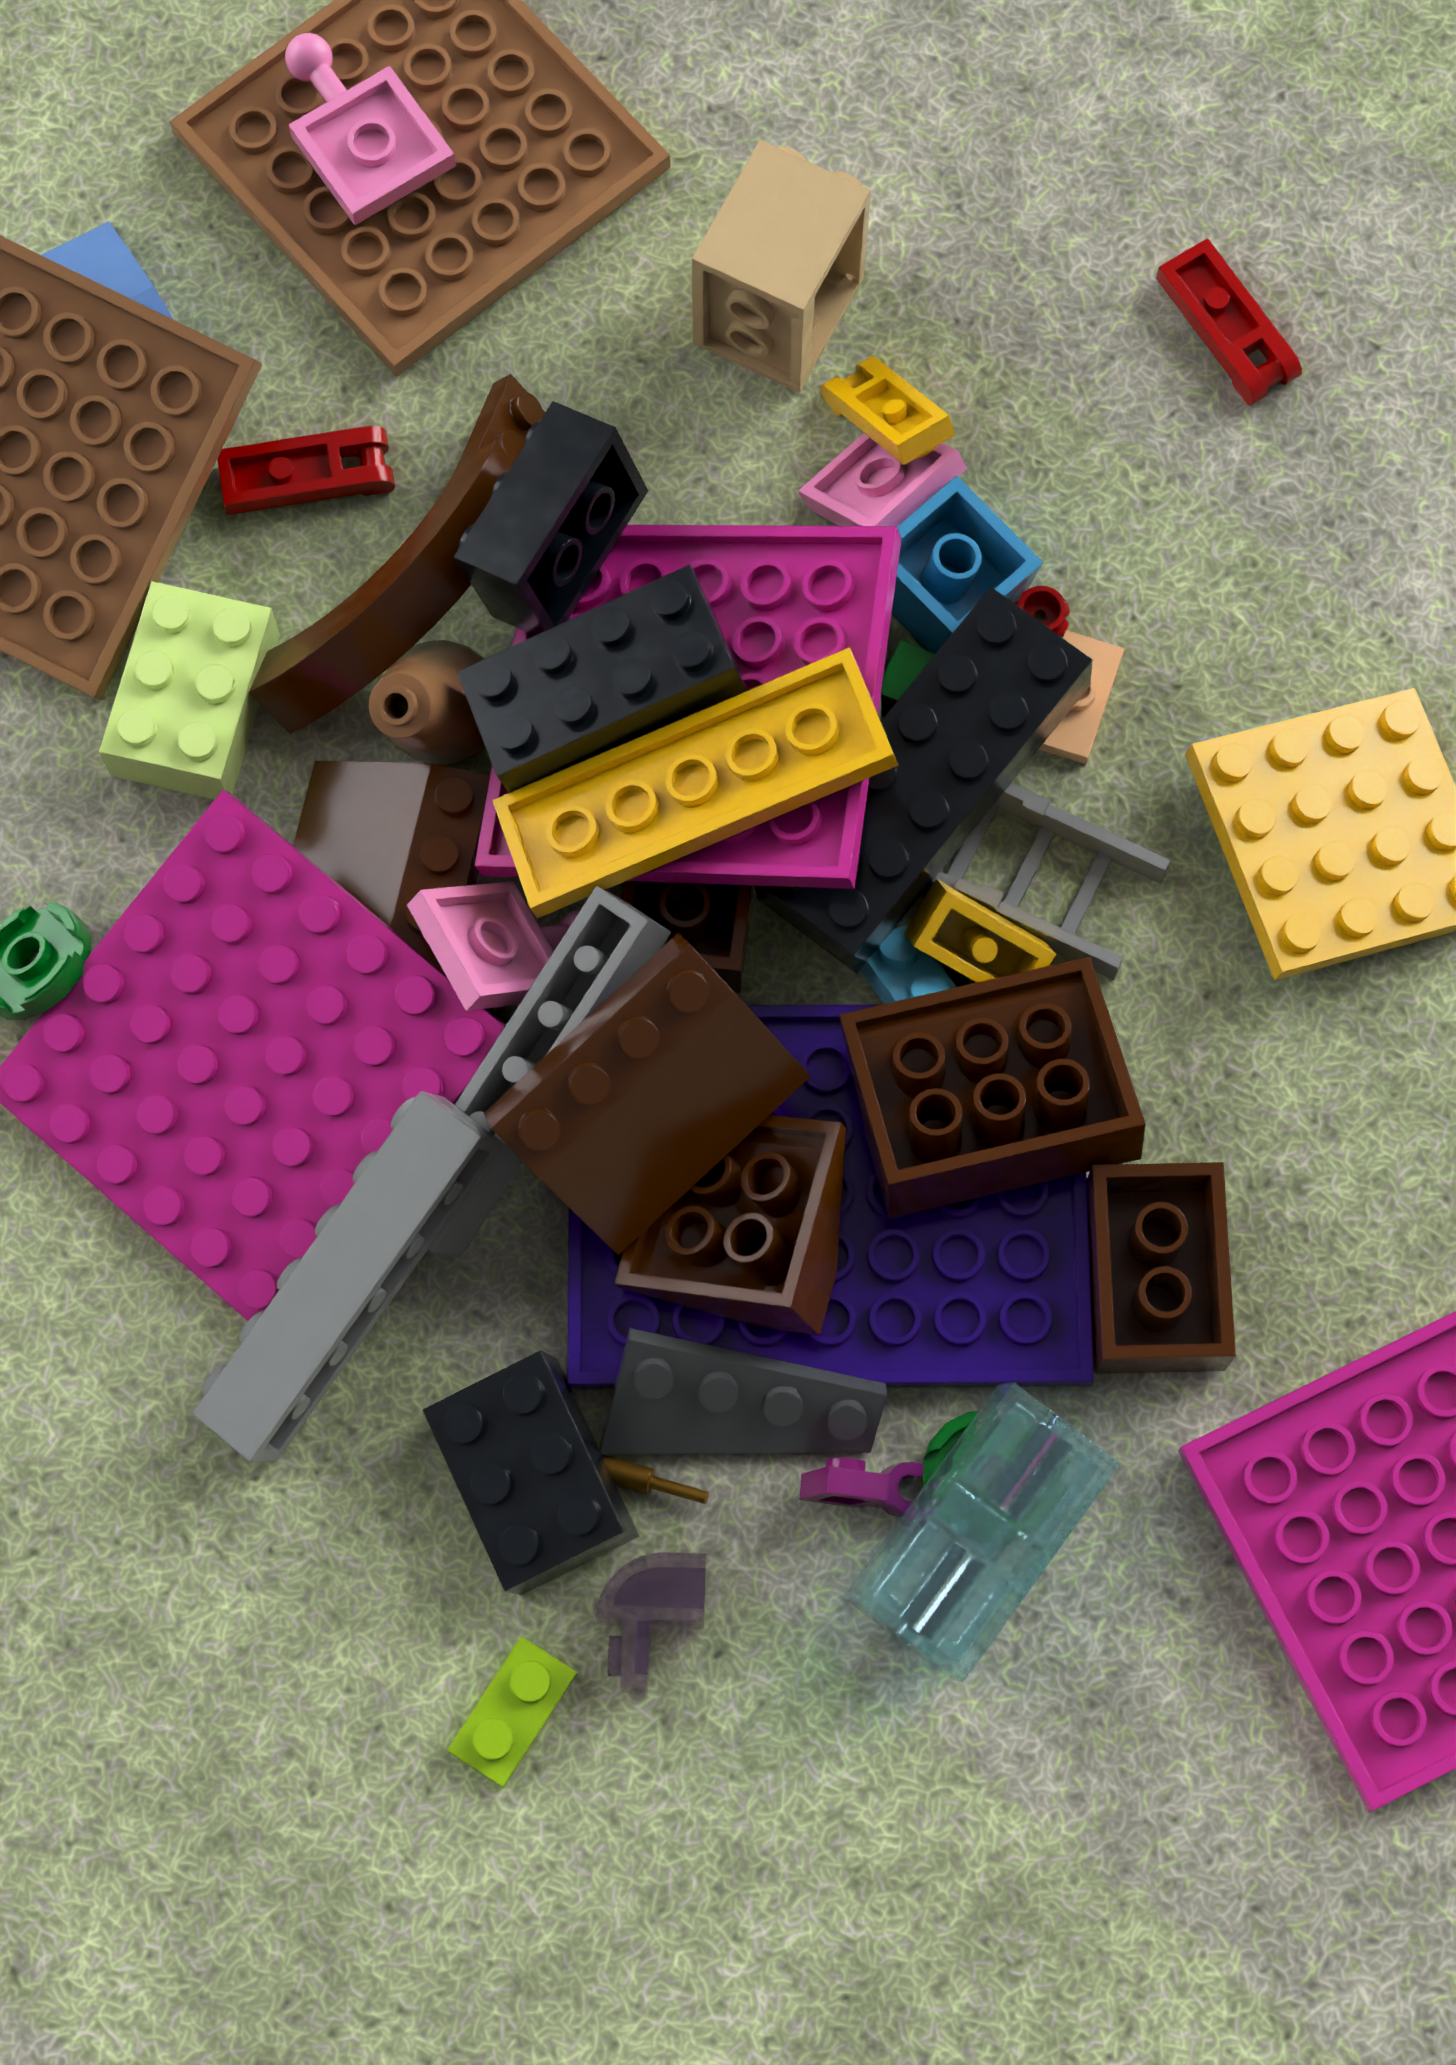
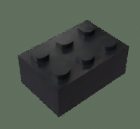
(551, 520)
(530, 1473)

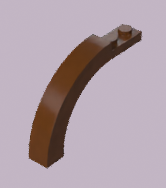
(406, 594)

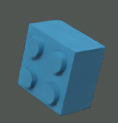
(950, 559)

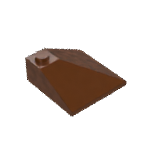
(753, 1232)

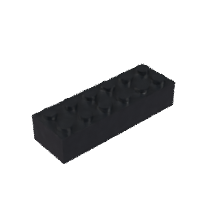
(958, 747)

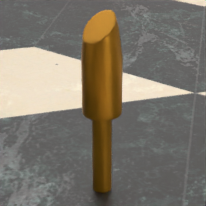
(643, 1479)

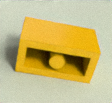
(973, 937)

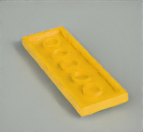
(694, 782)

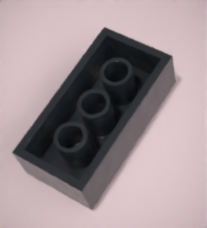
(601, 679)

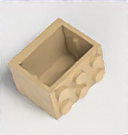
(780, 264)

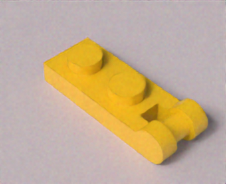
(888, 410)

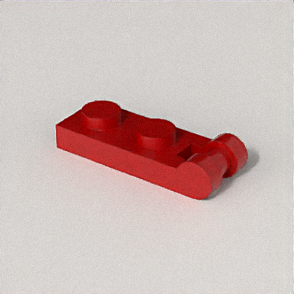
(1228, 320)
(304, 469)

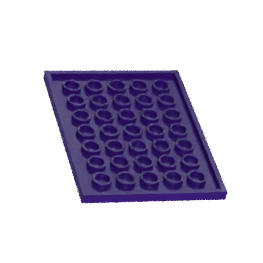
(917, 1298)

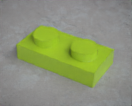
(512, 1712)

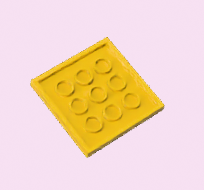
(1336, 830)

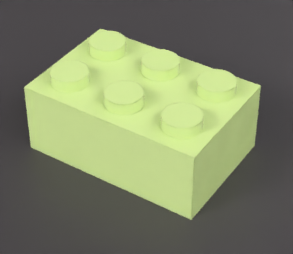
(186, 691)

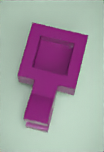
(849, 1485)

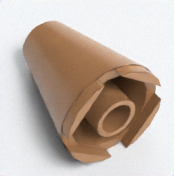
(425, 706)

